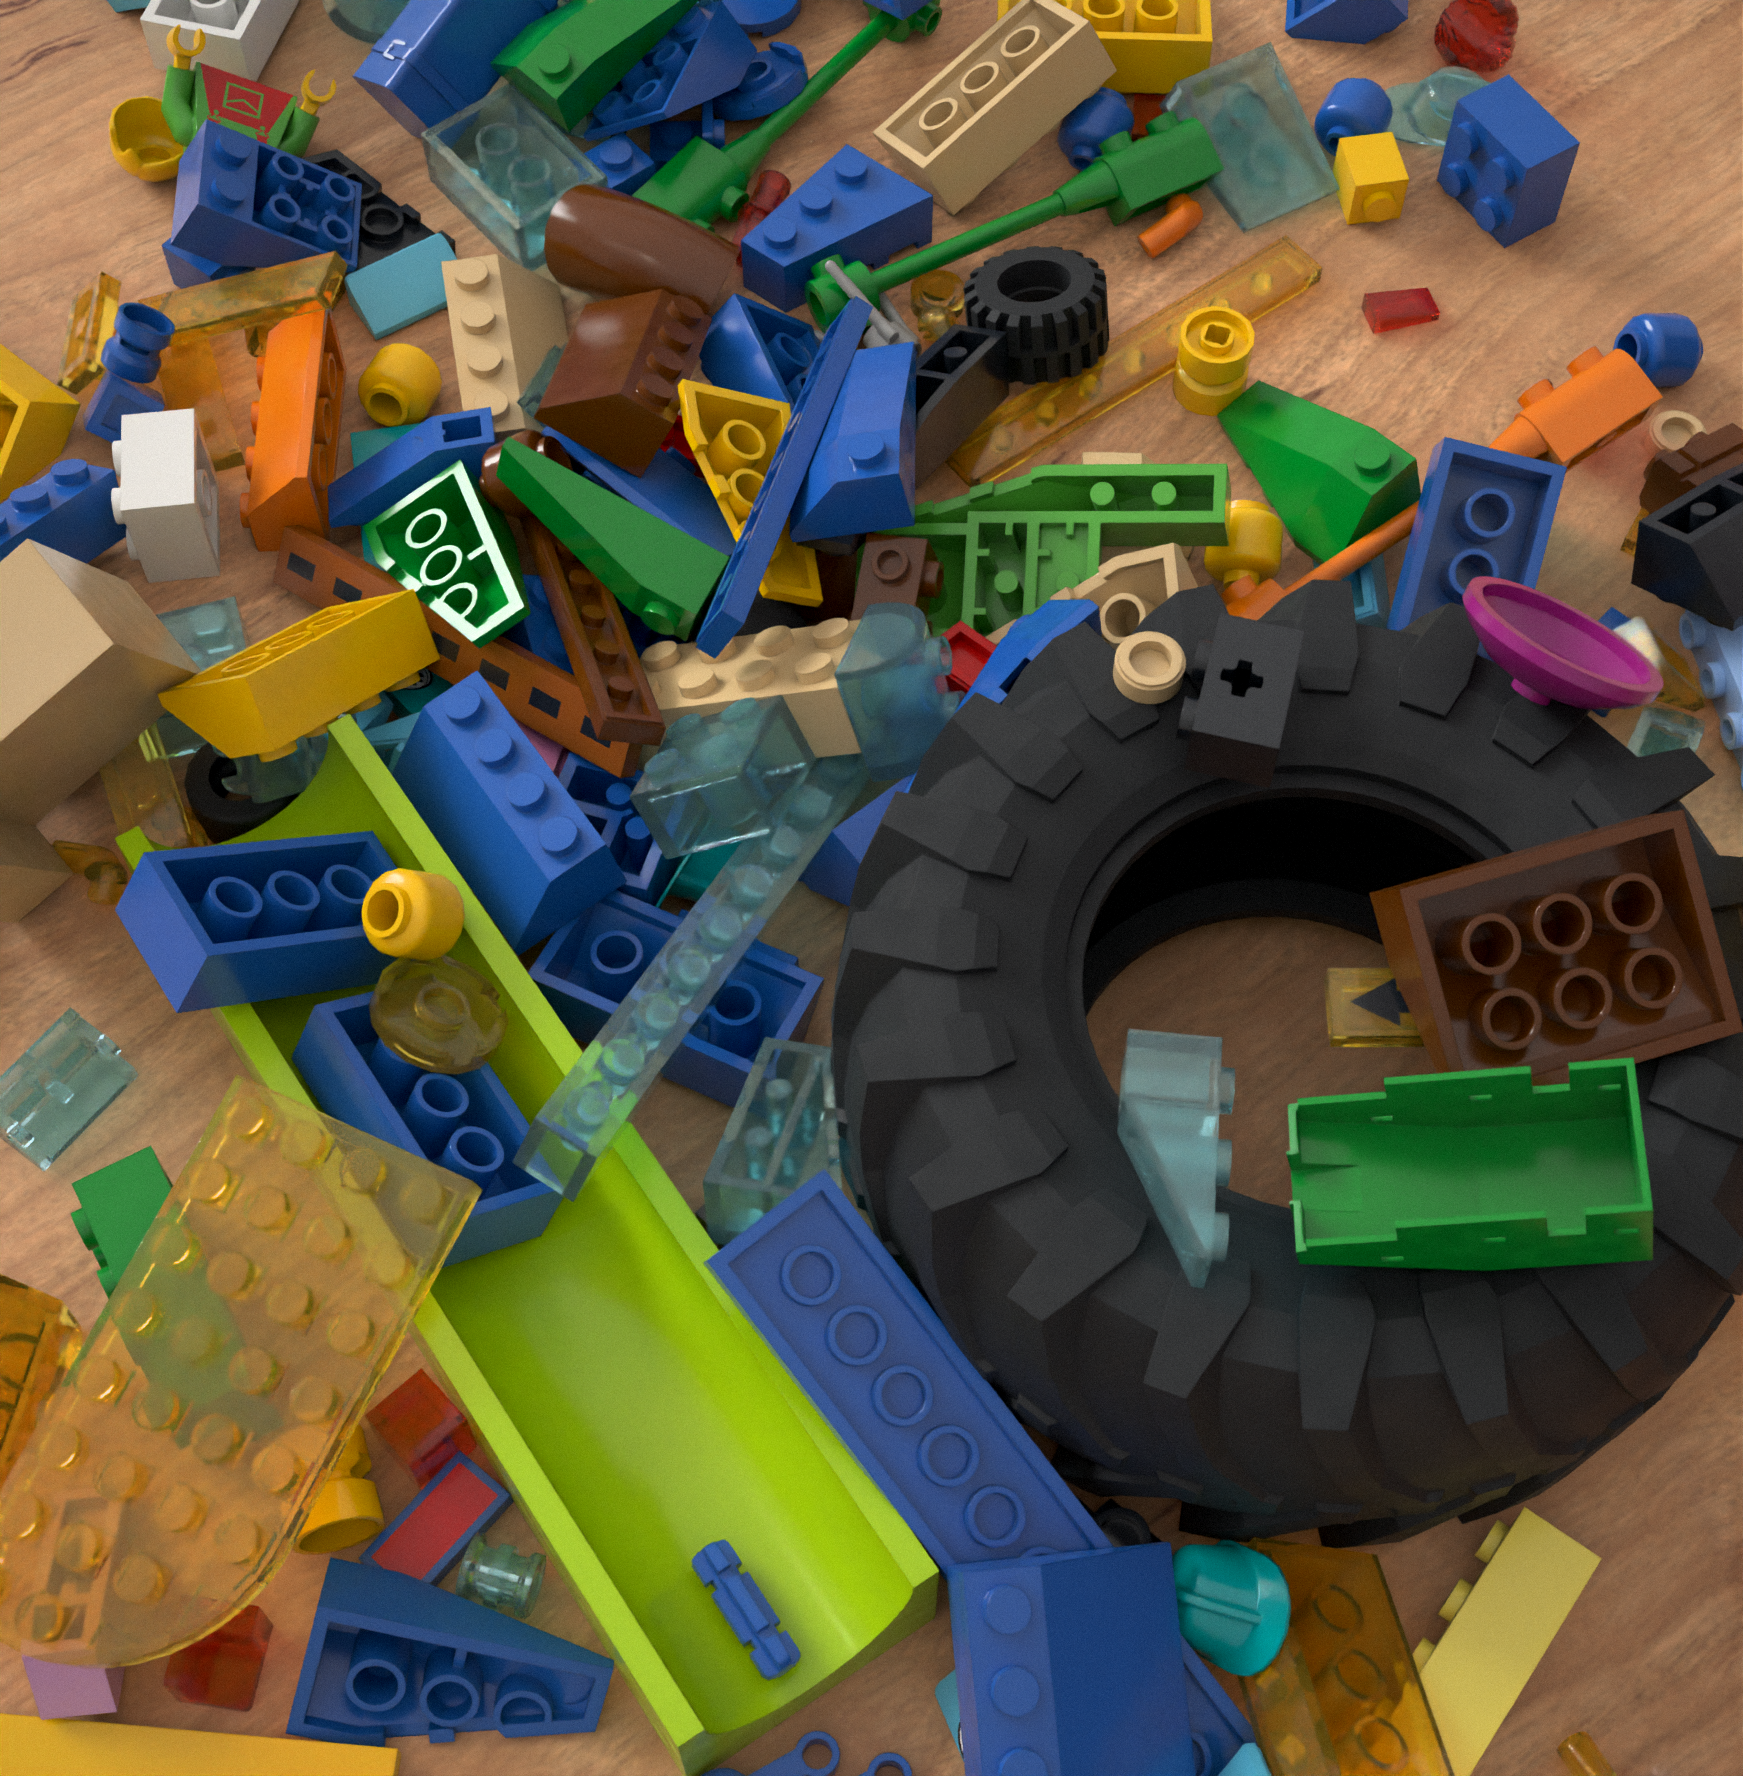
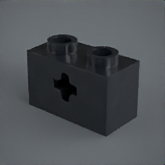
(1242, 701)

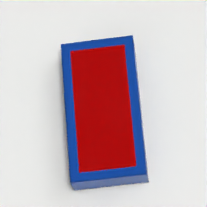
(440, 1522)

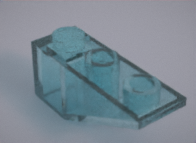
(1170, 1131)

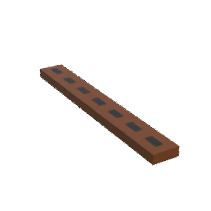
(523, 682)

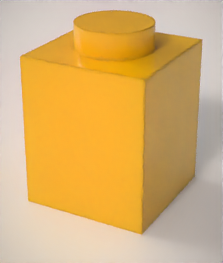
(1370, 178)

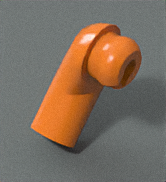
(1181, 219)

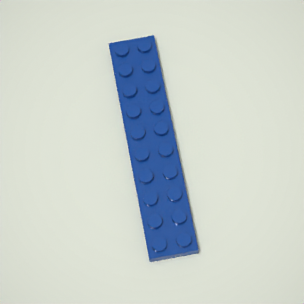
(918, 1409)

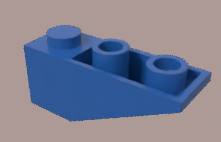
(410, 464)

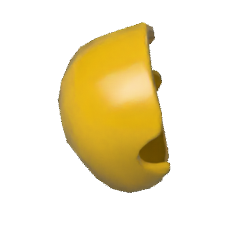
(143, 140)

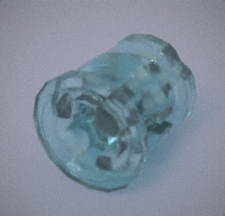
(501, 1576)

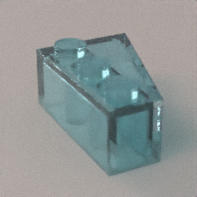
(774, 1138)

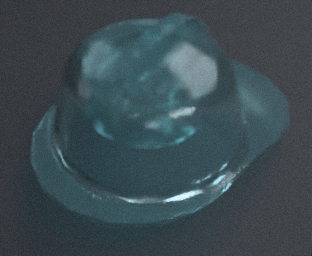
(1426, 107)

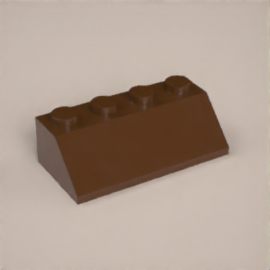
(622, 375)

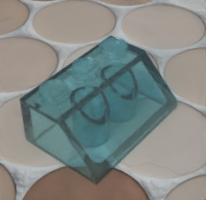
(506, 170)

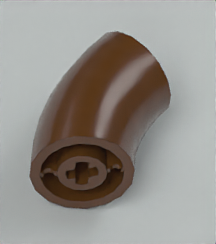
(626, 247)

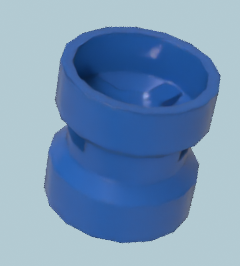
(137, 343)

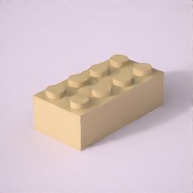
(759, 666)

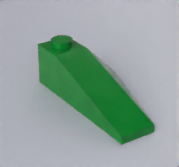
(584, 51)
(1319, 468)
(633, 553)
(454, 554)

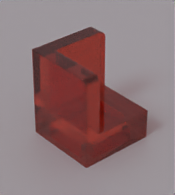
(420, 1428)
(223, 1665)

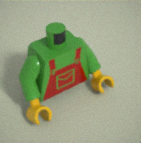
(235, 102)

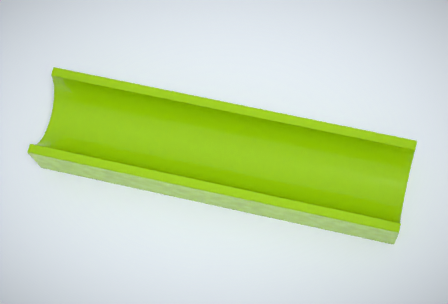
(620, 1372)

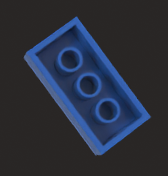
(1475, 519)
(256, 918)
(445, 1118)

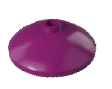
(1557, 649)

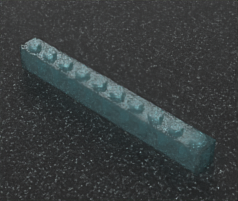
(685, 982)

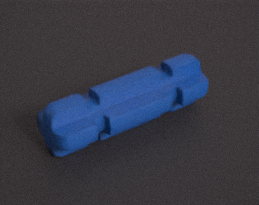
(746, 1609)

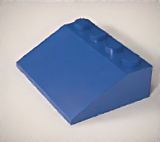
(1071, 1664)

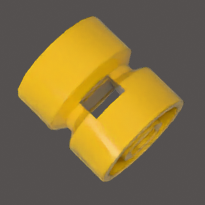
(1212, 359)
(347, 1507)

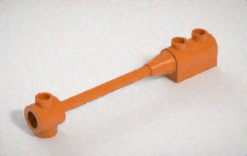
(1555, 426)

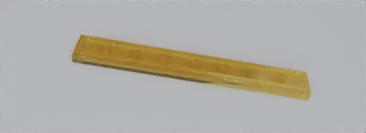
(1129, 365)

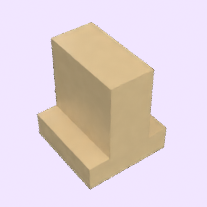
(74, 692)

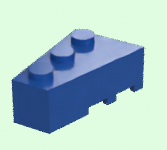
(842, 209)

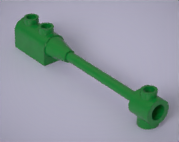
(1125, 180)
(713, 182)

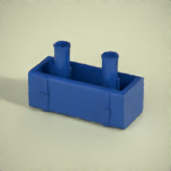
(441, 56)

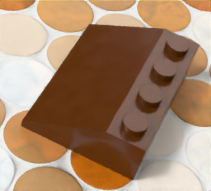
(1562, 953)

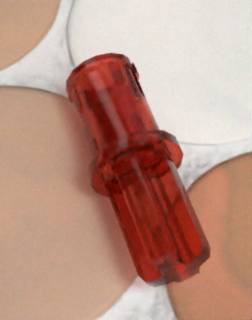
(769, 193)

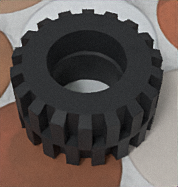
(1049, 307)

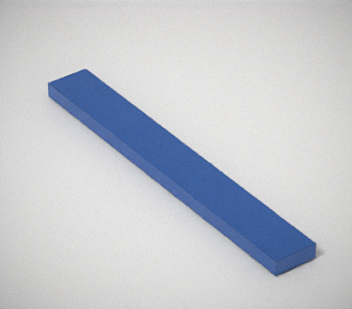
(783, 480)

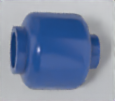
(1352, 110)
(1091, 124)
(1663, 347)

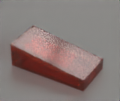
(1145, 109)
(1399, 309)

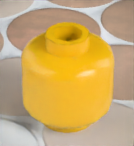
(399, 385)
(1252, 547)
(413, 914)

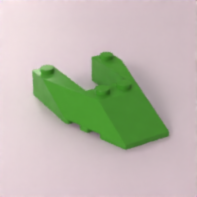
(1047, 529)

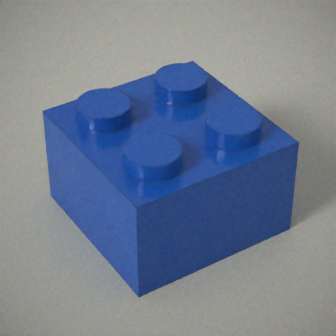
(1507, 161)

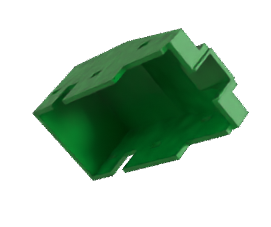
(1474, 1171)

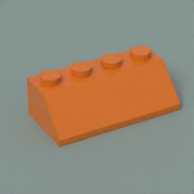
(295, 430)

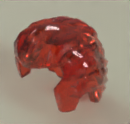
(1477, 34)

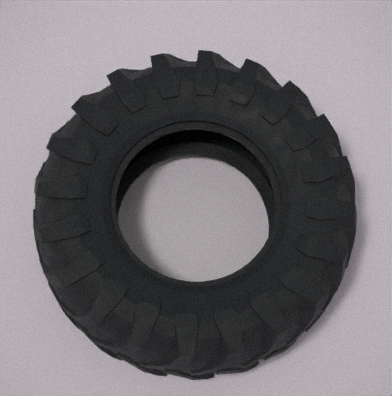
(986, 1137)

